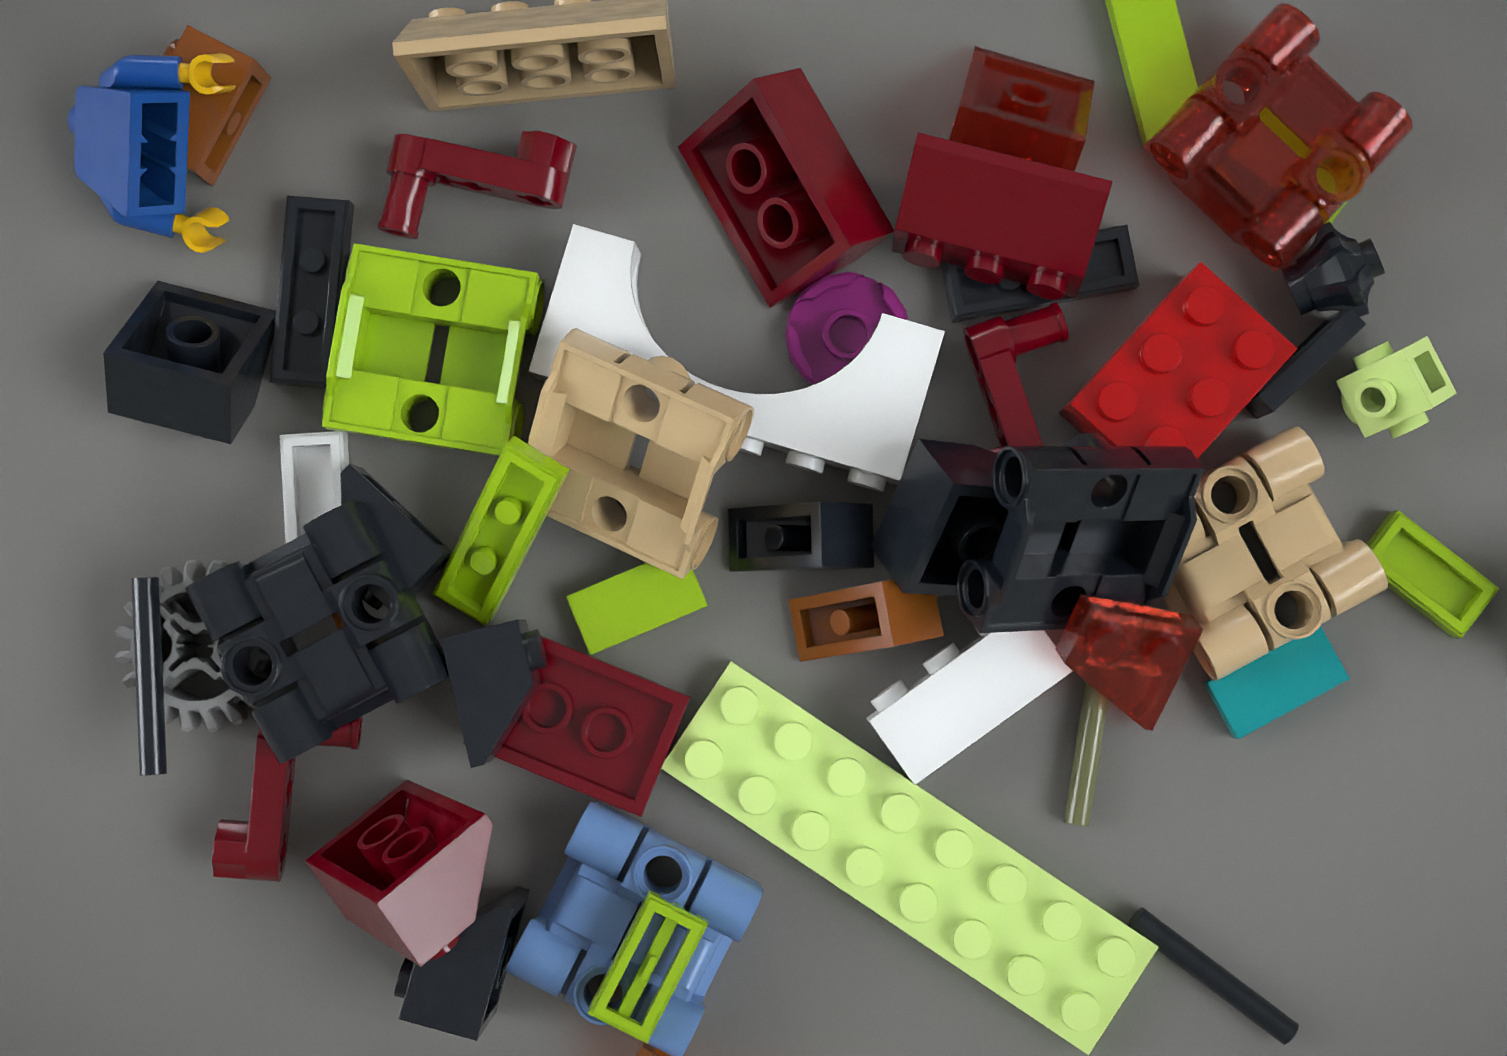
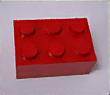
(1181, 369)

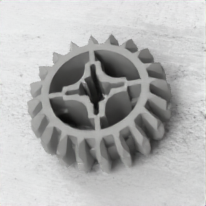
(184, 660)

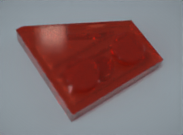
(1129, 653)

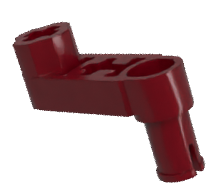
(533, 178)
(993, 355)
(259, 846)

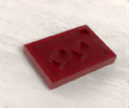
(596, 728)

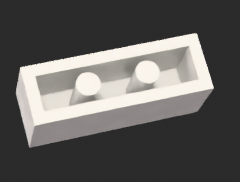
(963, 697)

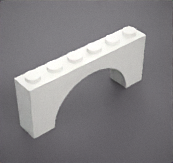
(849, 421)

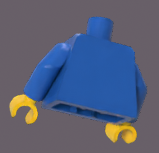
(136, 143)

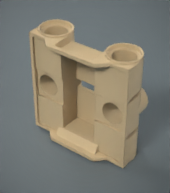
(590, 424)
(1221, 579)

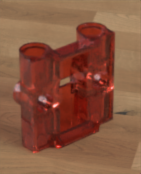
(1244, 171)

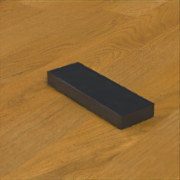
(1108, 272)
(309, 288)

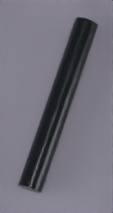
(149, 676)
(1214, 976)

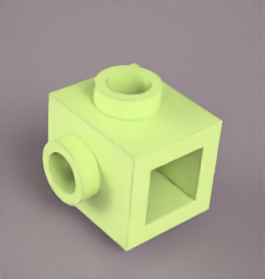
(1394, 388)

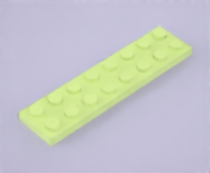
(910, 857)

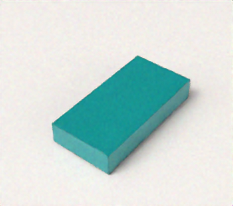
(1276, 683)

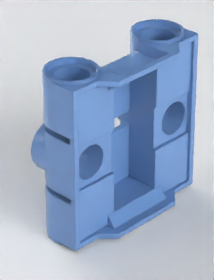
(595, 903)

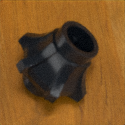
(1334, 273)

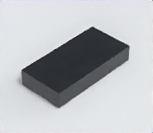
(1305, 361)

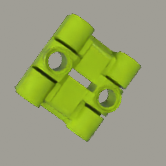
(387, 340)

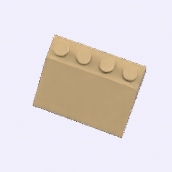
(537, 52)

